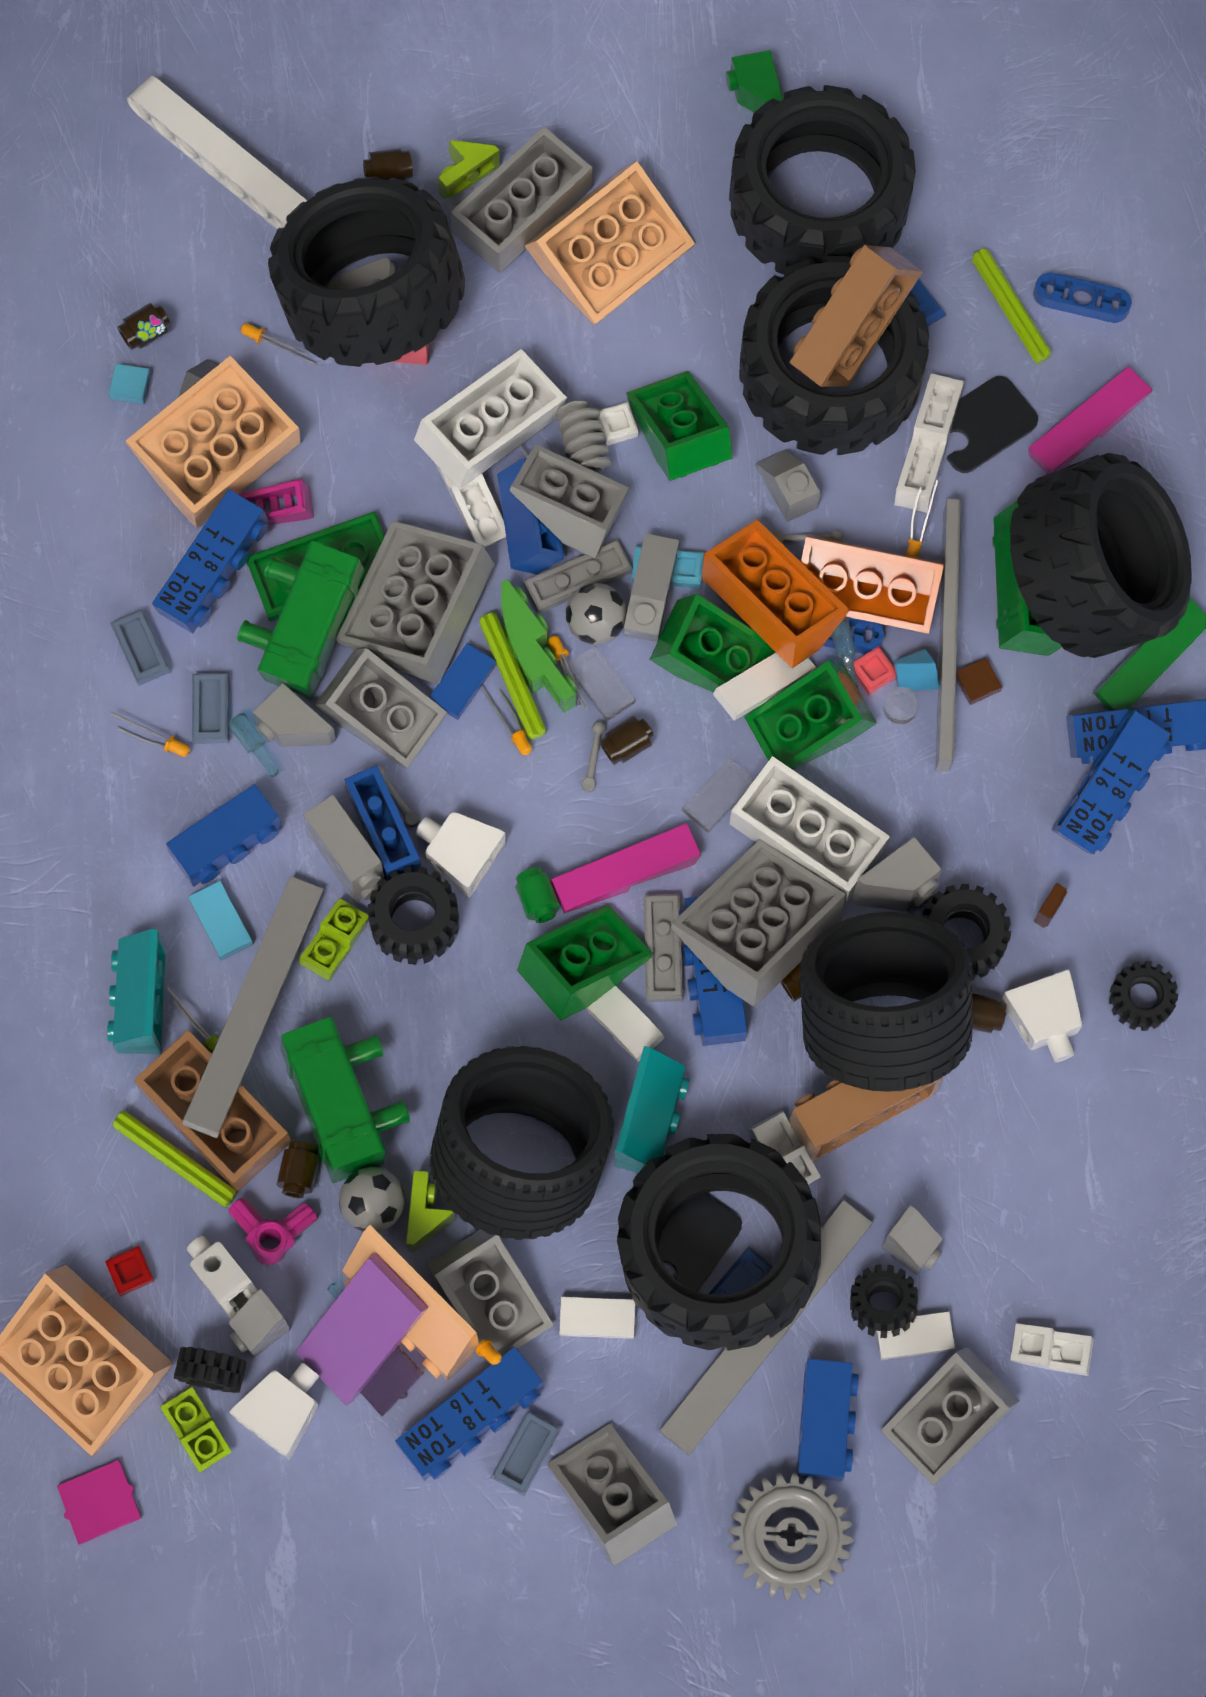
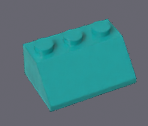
(138, 993)
(650, 1110)

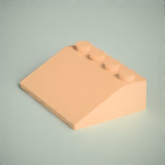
(610, 243)
(214, 440)
(441, 1332)
(79, 1358)

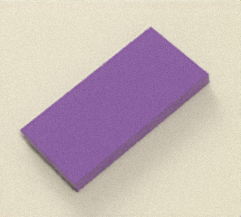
(361, 1329)

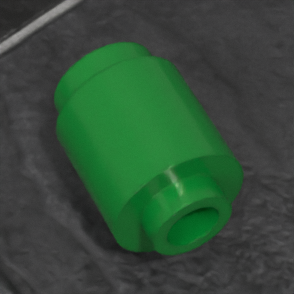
(537, 895)

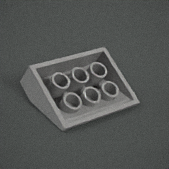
(417, 600)
(758, 921)

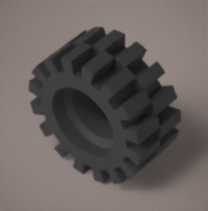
(1128, 1010)
(884, 1282)
(210, 1369)

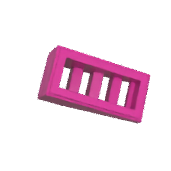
(287, 491)

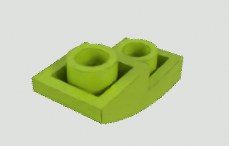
(334, 940)
(195, 1429)

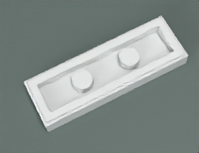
(759, 684)

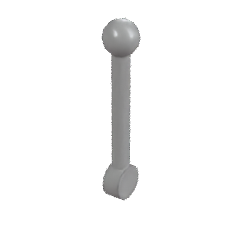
(834, 535)
(588, 783)
(411, 818)

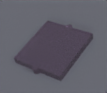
(391, 1381)

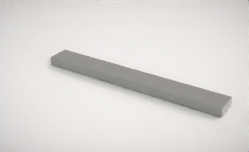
(948, 636)
(252, 1007)
(737, 1366)

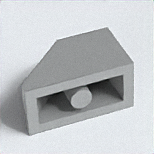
(789, 484)
(291, 721)
(913, 1241)
(257, 1324)

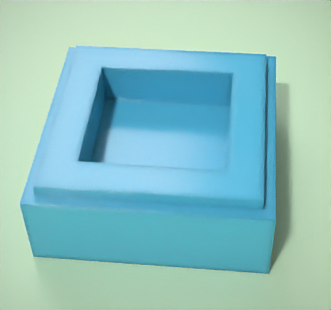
(129, 384)

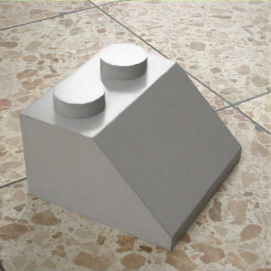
(899, 880)

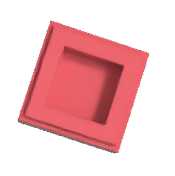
(874, 670)

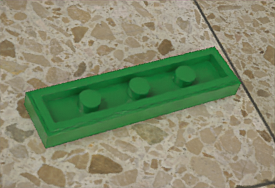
(1150, 661)

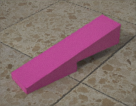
(1089, 421)
(626, 868)

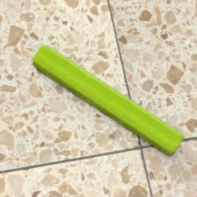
(1011, 305)
(512, 676)
(174, 1159)

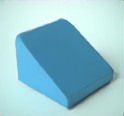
(916, 671)

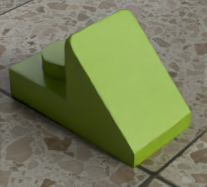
(472, 163)
(424, 1222)

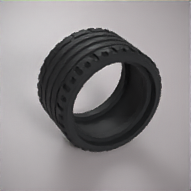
(891, 1044)
(537, 1086)

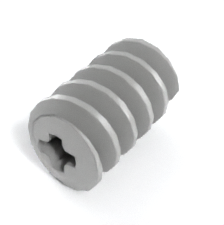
(582, 435)

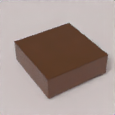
(978, 681)
(1051, 905)

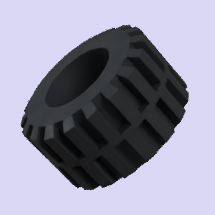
(410, 887)
(982, 911)

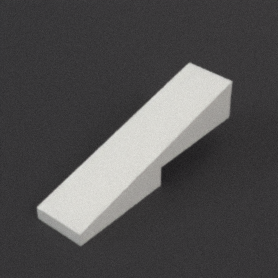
(928, 442)
(477, 510)

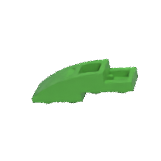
(527, 637)

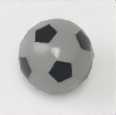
(596, 613)
(371, 1198)

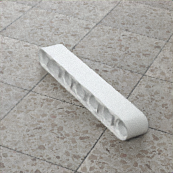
(214, 151)

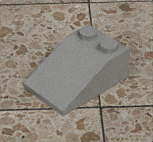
(569, 499)
(380, 707)
(490, 1292)
(950, 1415)
(613, 1494)

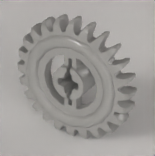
(753, 1534)

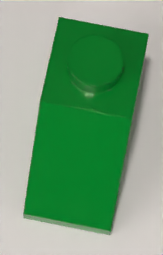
(753, 80)

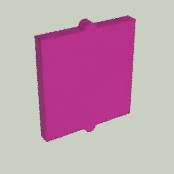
(99, 1502)

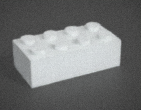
(489, 418)
(808, 826)

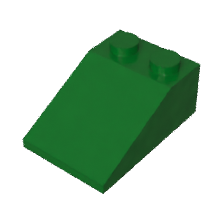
(681, 425)
(707, 644)
(811, 716)
(582, 961)

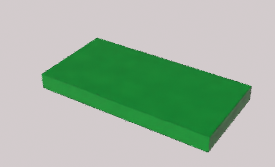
(356, 537)

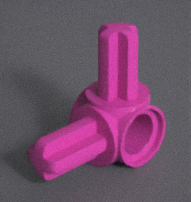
(260, 1229)

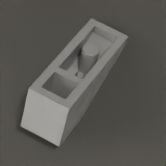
(651, 587)

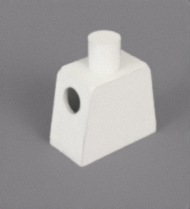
(461, 849)
(1046, 1013)
(220, 1275)
(279, 1409)

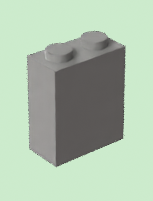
(344, 848)

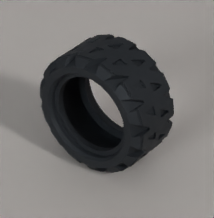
(829, 123)
(351, 224)
(816, 417)
(1100, 556)
(707, 1166)

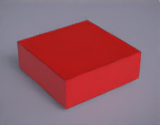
(129, 1271)

